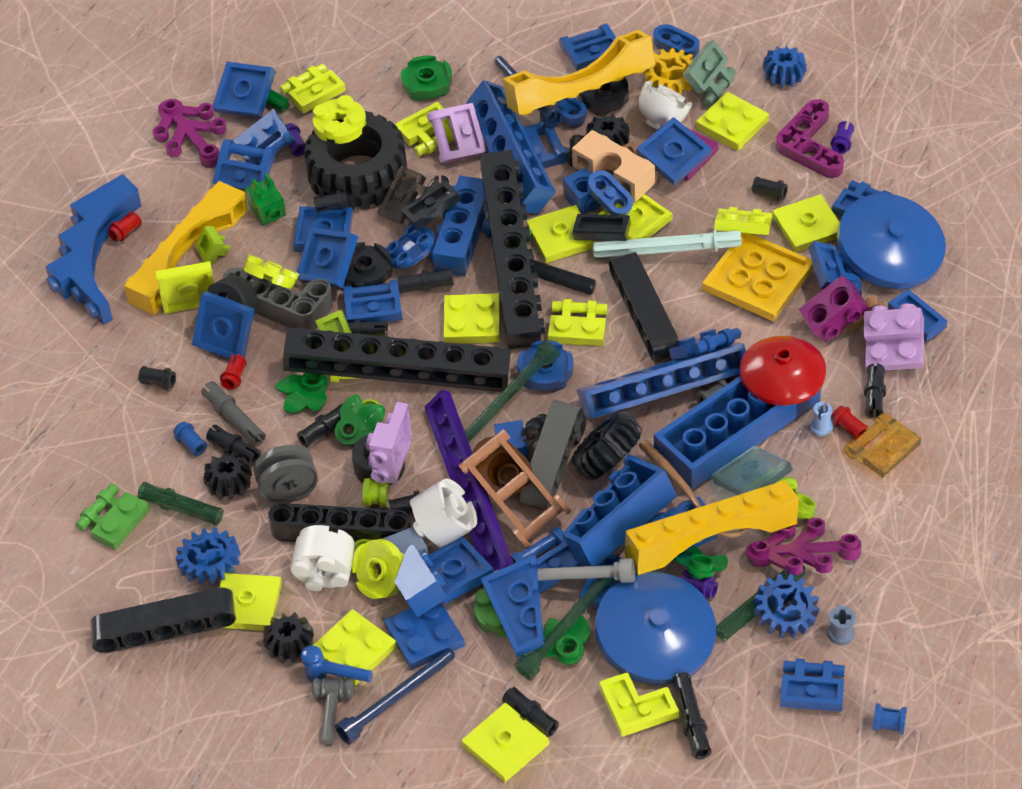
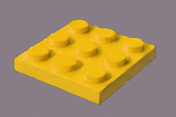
(758, 276)

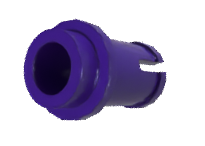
(842, 140)
(298, 146)
(706, 586)

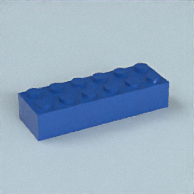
(722, 430)

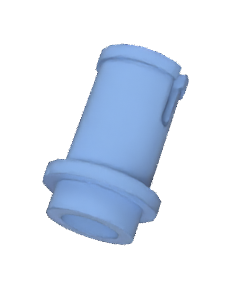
(821, 423)

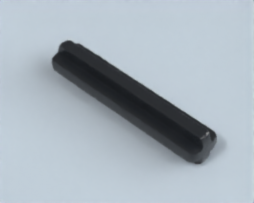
(564, 277)

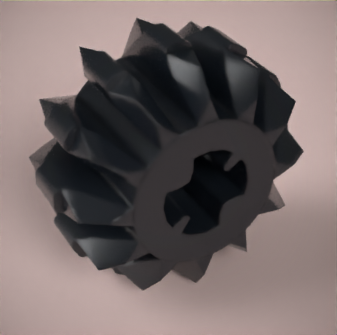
(611, 127)
(227, 476)
(287, 637)

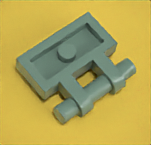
(704, 68)

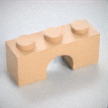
(600, 153)

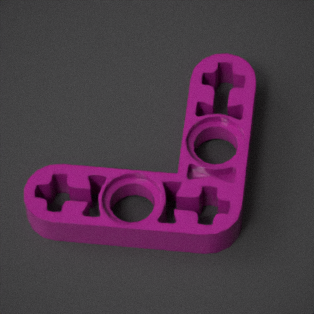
(826, 160)

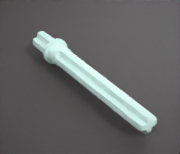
(668, 244)

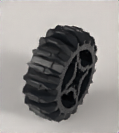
(606, 445)

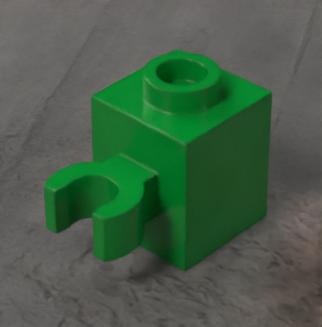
(265, 200)

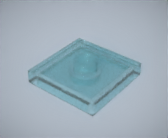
(751, 471)

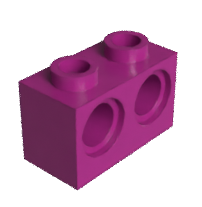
(834, 309)

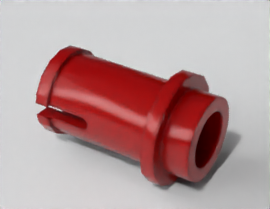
(119, 230)
(231, 377)
(843, 417)

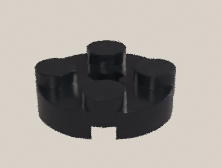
(607, 101)
(376, 273)

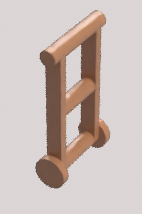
(557, 503)

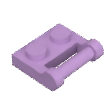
(464, 130)

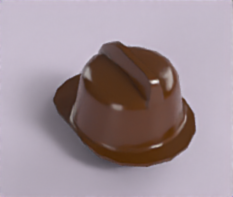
(500, 467)

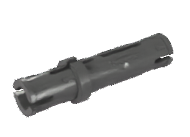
(226, 406)

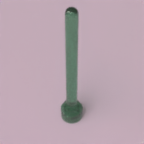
(545, 354)
(529, 664)

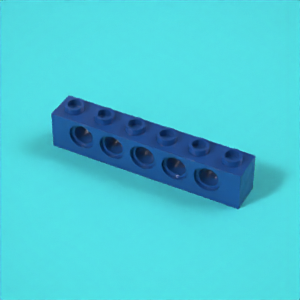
(505, 132)
(660, 380)

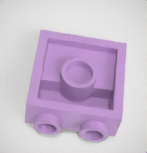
(894, 337)
(390, 445)

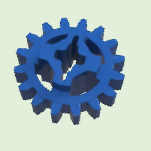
(208, 556)
(796, 616)

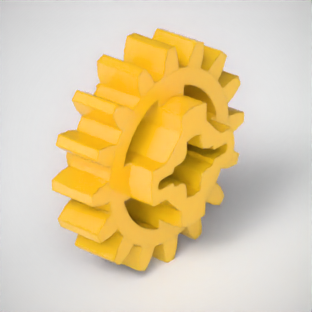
(669, 70)

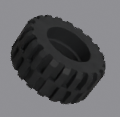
(362, 182)

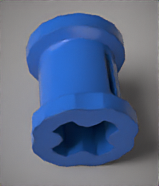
(889, 718)

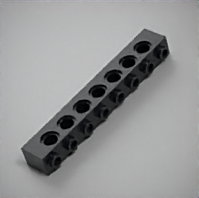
(496, 168)
(396, 359)

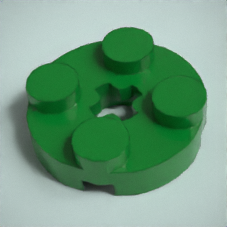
(436, 85)

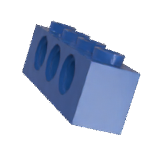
(460, 228)

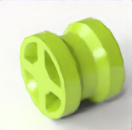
(375, 493)

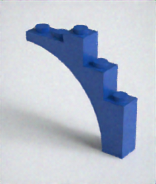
(82, 243)

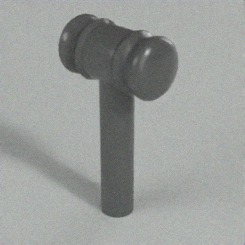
(331, 691)

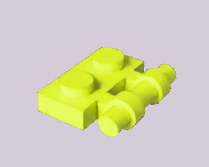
(312, 87)
(418, 129)
(744, 221)
(578, 330)

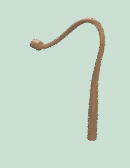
(661, 462)

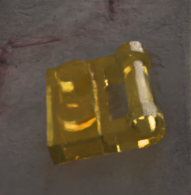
(888, 450)

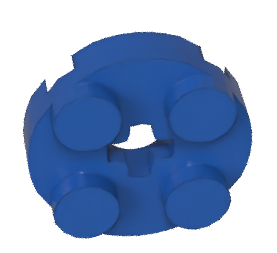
(548, 378)

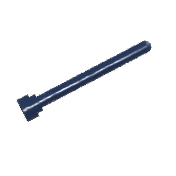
(549, 115)
(350, 728)

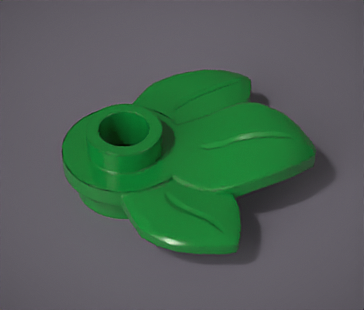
(303, 392)
(359, 417)
(700, 565)
(572, 640)

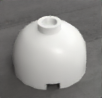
(661, 105)

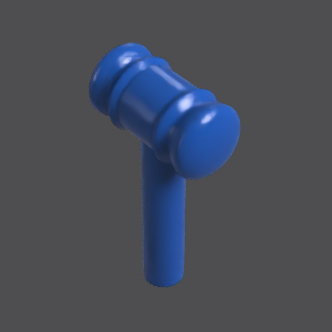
(318, 668)

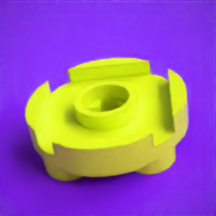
(334, 109)
(270, 271)
(363, 564)

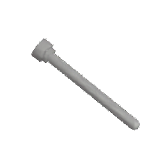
(622, 570)

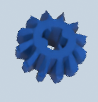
(784, 66)

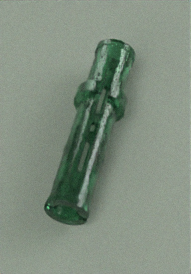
(169, 499)

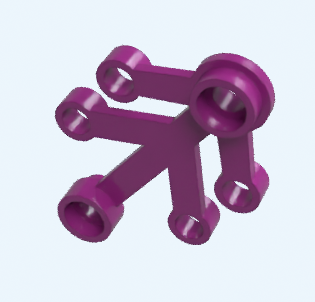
(174, 111)
(768, 552)

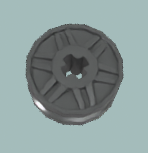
(285, 474)

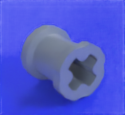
(841, 625)

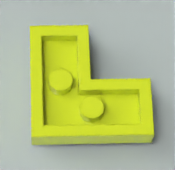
(636, 712)

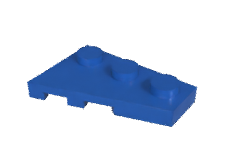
(517, 603)

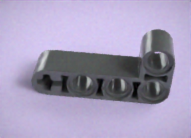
(286, 305)
(561, 428)

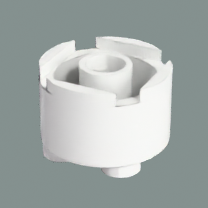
(443, 513)
(322, 558)

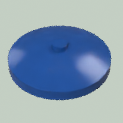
(891, 241)
(655, 628)

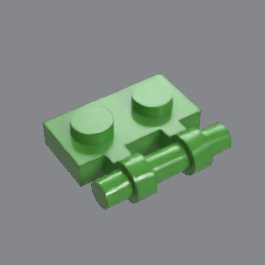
(118, 521)

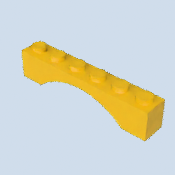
(625, 56)
(219, 208)
(661, 541)

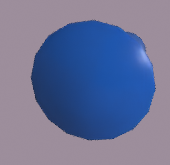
(410, 247)

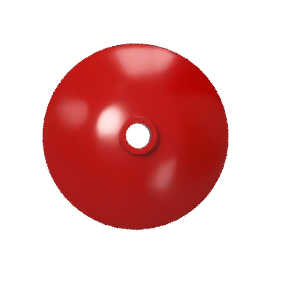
(783, 370)

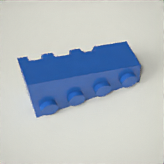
(626, 503)

